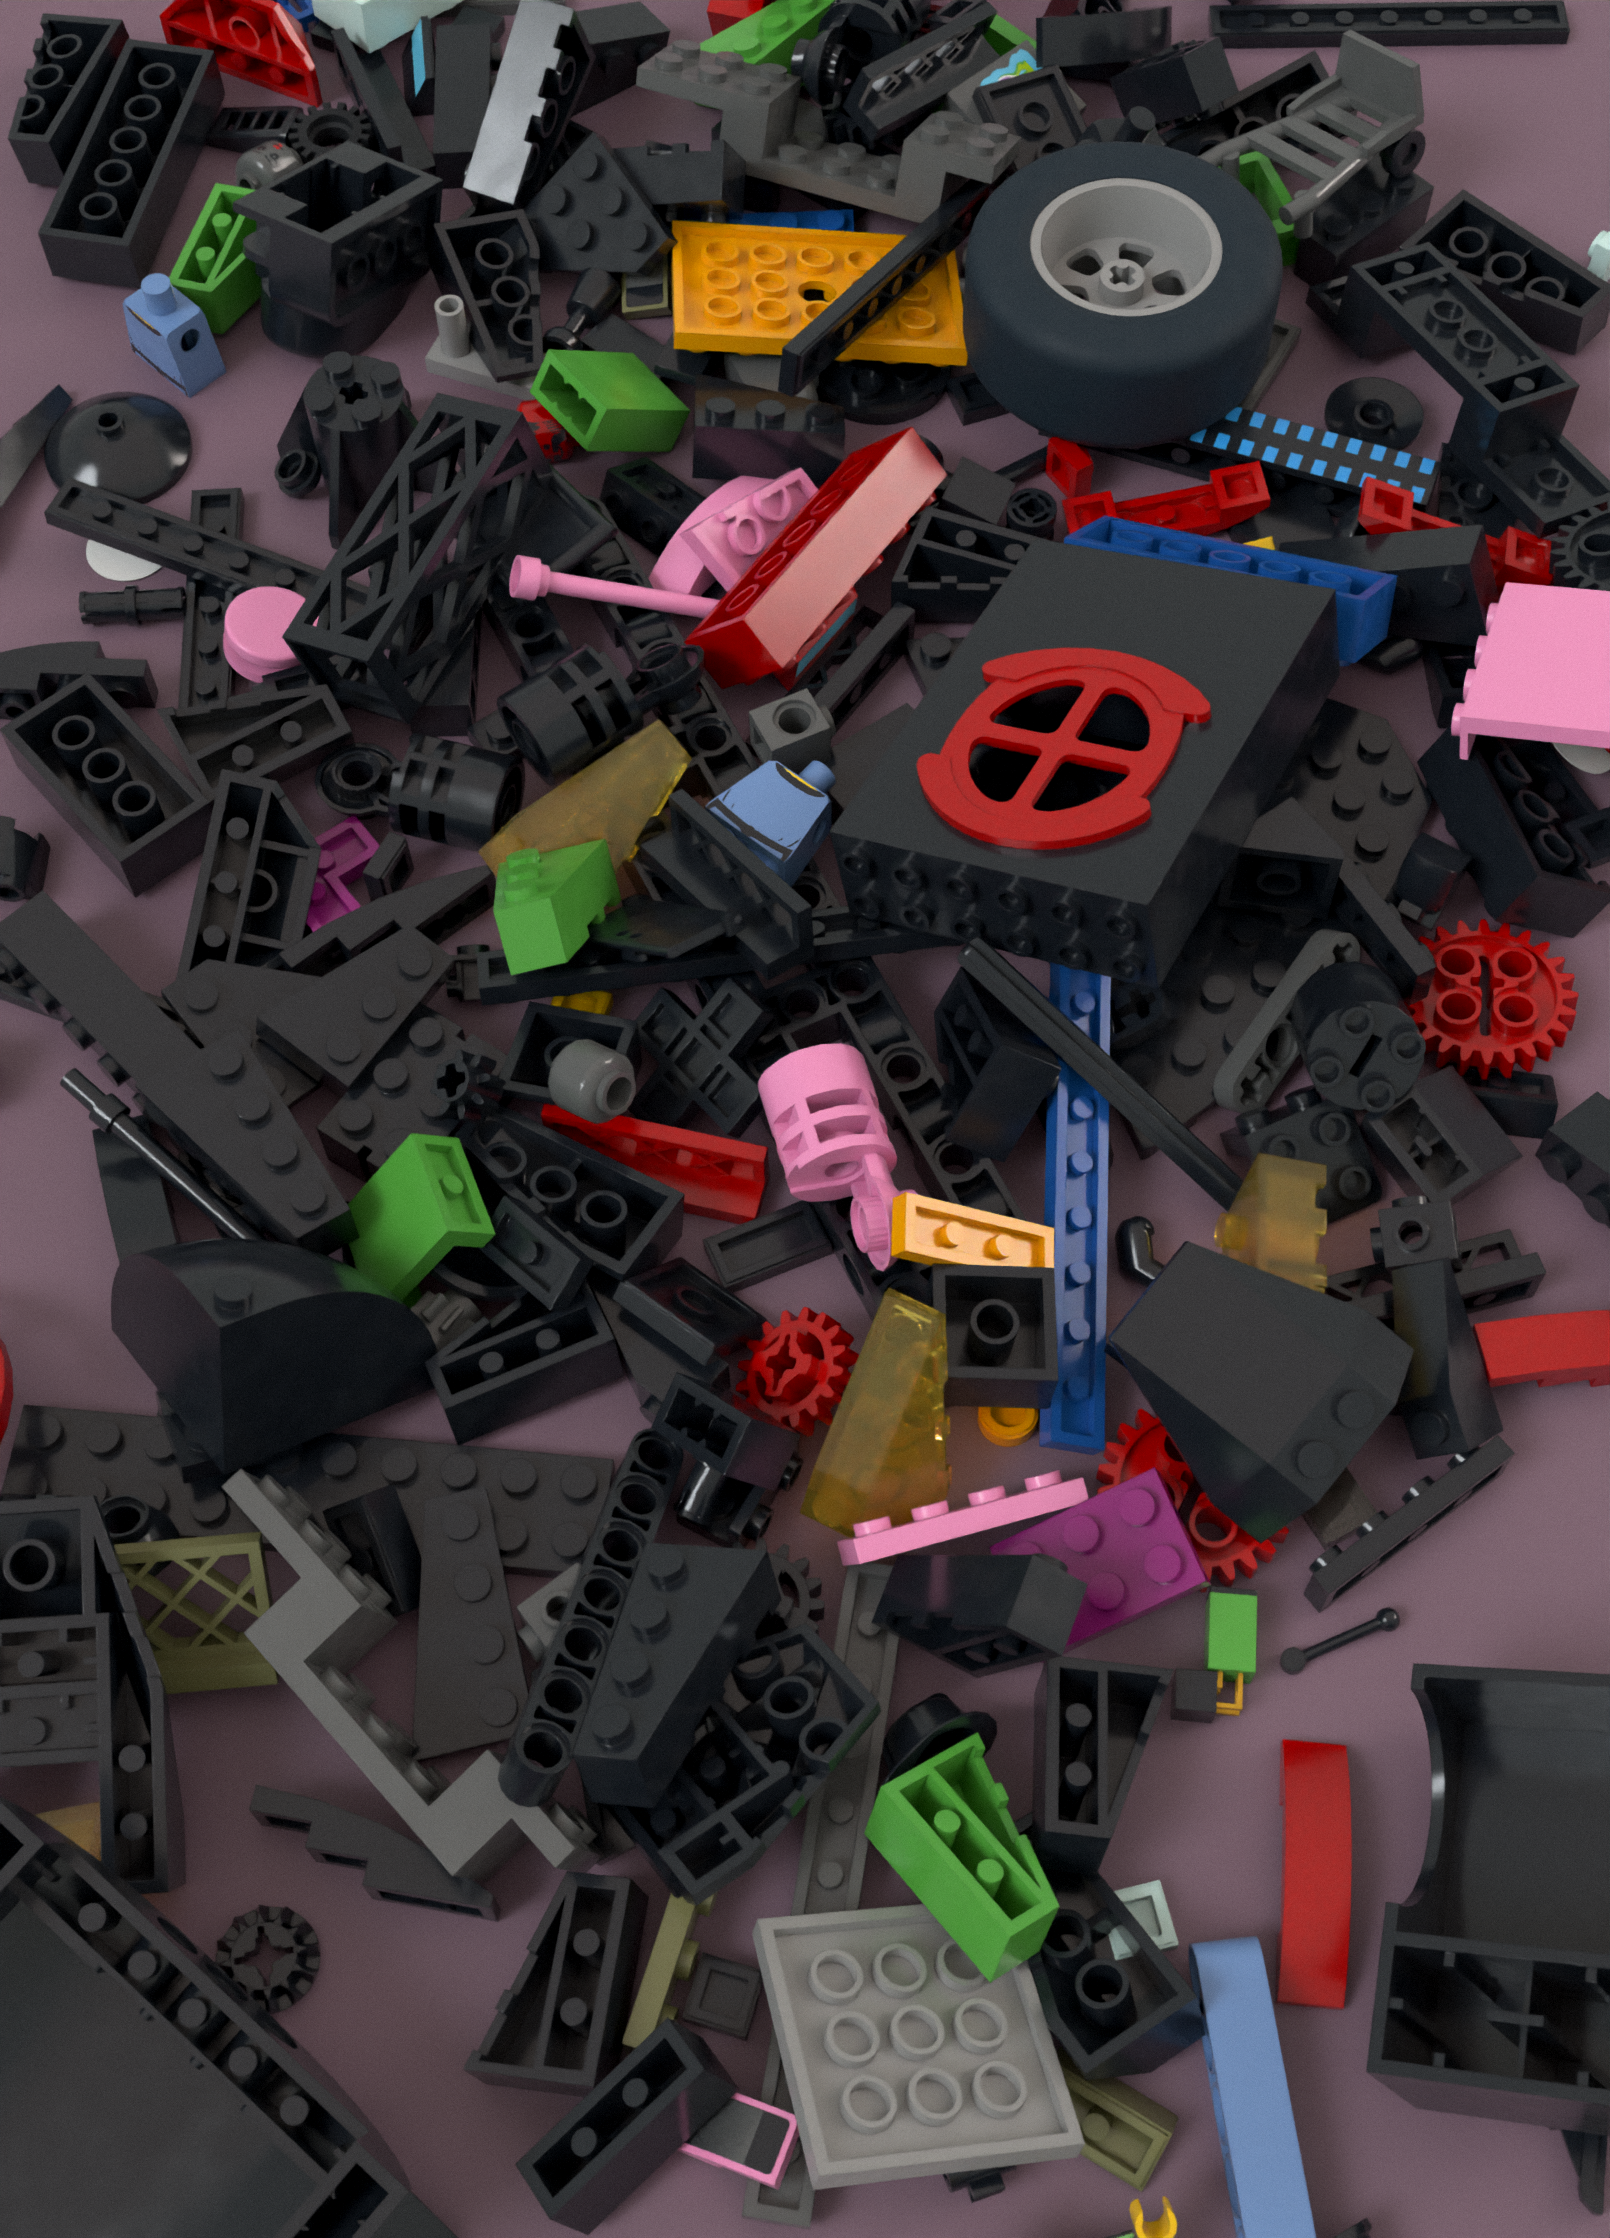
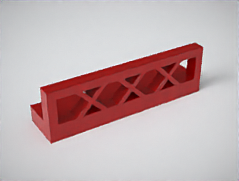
(716, 1174)

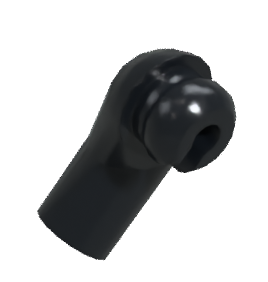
(1136, 1250)

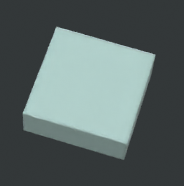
(1151, 1911)

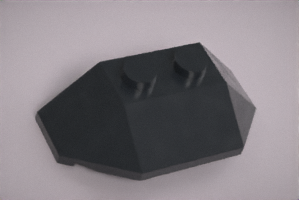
(251, 877)

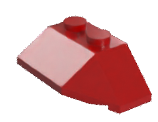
(250, 42)

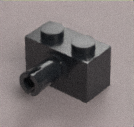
(725, 1439)

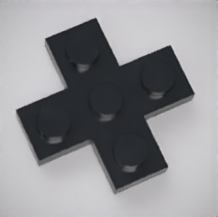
(701, 1059)

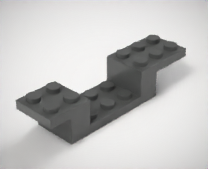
(760, 126)
(319, 1635)

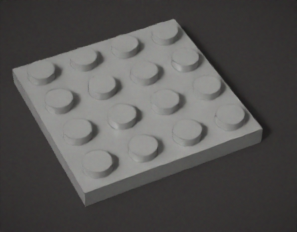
(908, 2050)

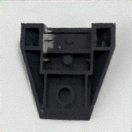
(1258, 1382)

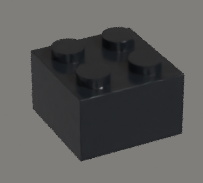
(997, 1334)

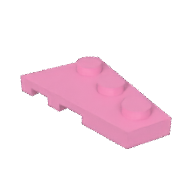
(742, 531)

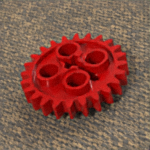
(1525, 996)
(1144, 1450)

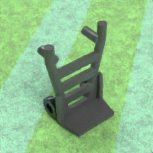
(1365, 80)

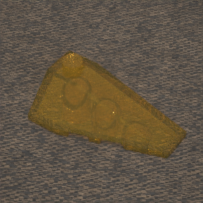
(600, 802)
(890, 1424)

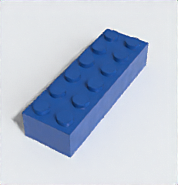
(1362, 595)

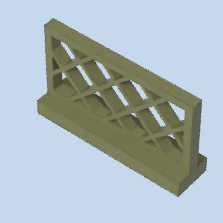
(203, 1660)

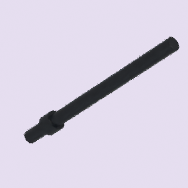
(113, 1117)

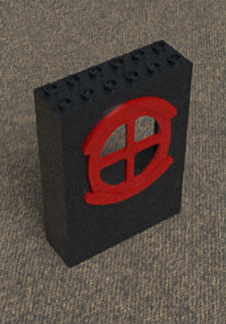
(1115, 646)

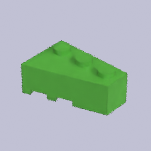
(213, 264)
(964, 1858)

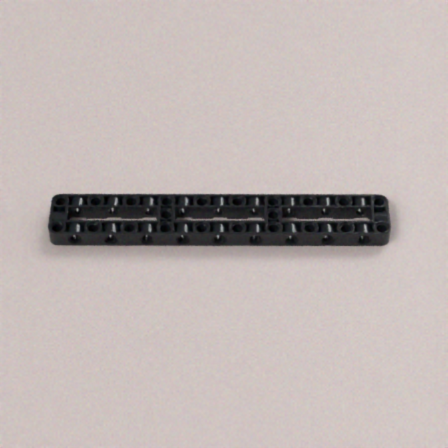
(867, 1021)

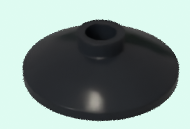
(1375, 412)

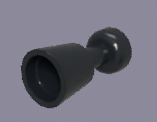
(587, 306)

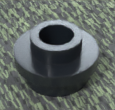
(298, 472)

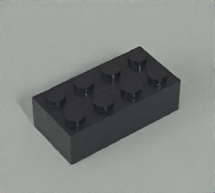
(110, 783)

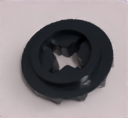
(291, 1975)

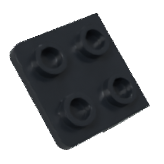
(1314, 1132)

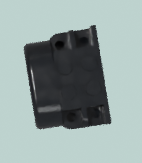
(337, 250)

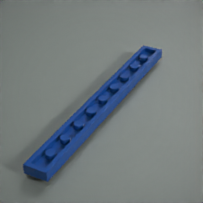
(1079, 1214)

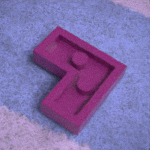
(343, 858)

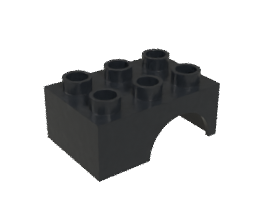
(1503, 1947)

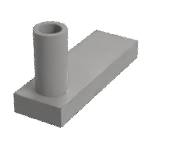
(457, 359)

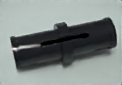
(132, 605)

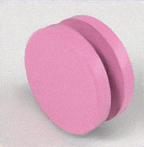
(256, 628)

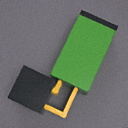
(1227, 1657)

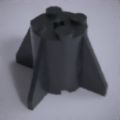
(356, 424)

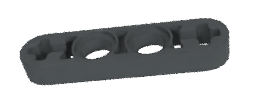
(1244, 1061)

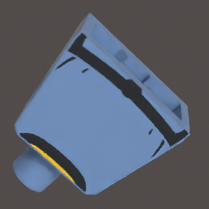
(164, 324)
(779, 814)

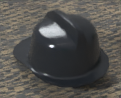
(929, 1730)

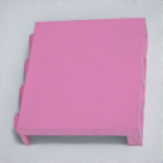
(1540, 669)

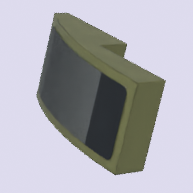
(648, 294)

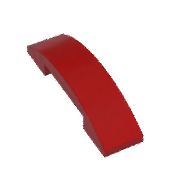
(1229, 499)
(1514, 556)
(1315, 1875)

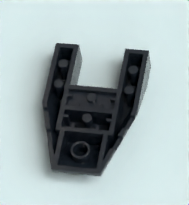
(87, 1682)

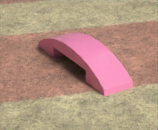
(678, 566)

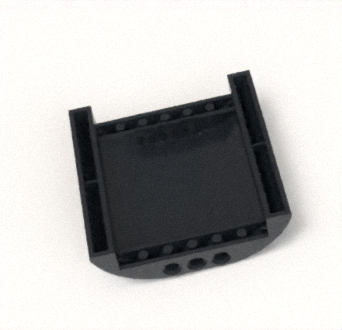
(151, 2082)

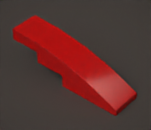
(1546, 1348)

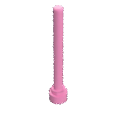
(534, 579)

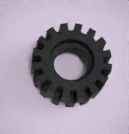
(329, 127)

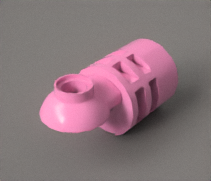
(834, 1138)

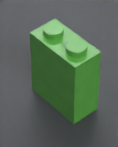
(609, 401)

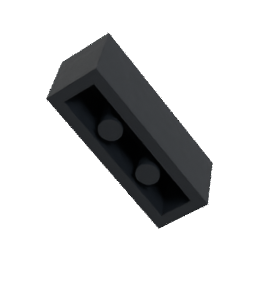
(626, 2127)

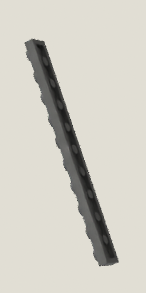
(833, 1852)

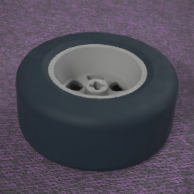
(1114, 229)

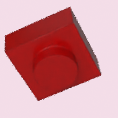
(1069, 467)

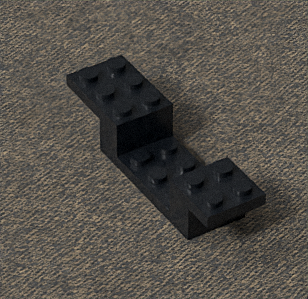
(1509, 386)

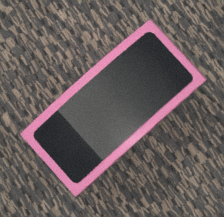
(747, 2140)

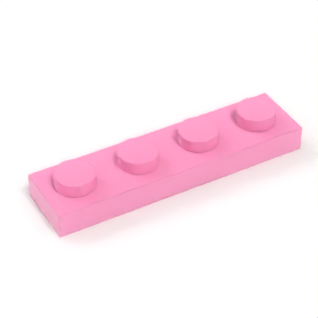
(937, 1524)

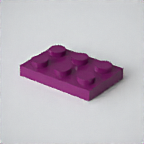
(1126, 1550)

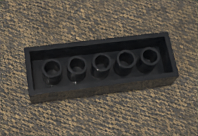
(132, 164)

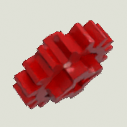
(799, 1369)

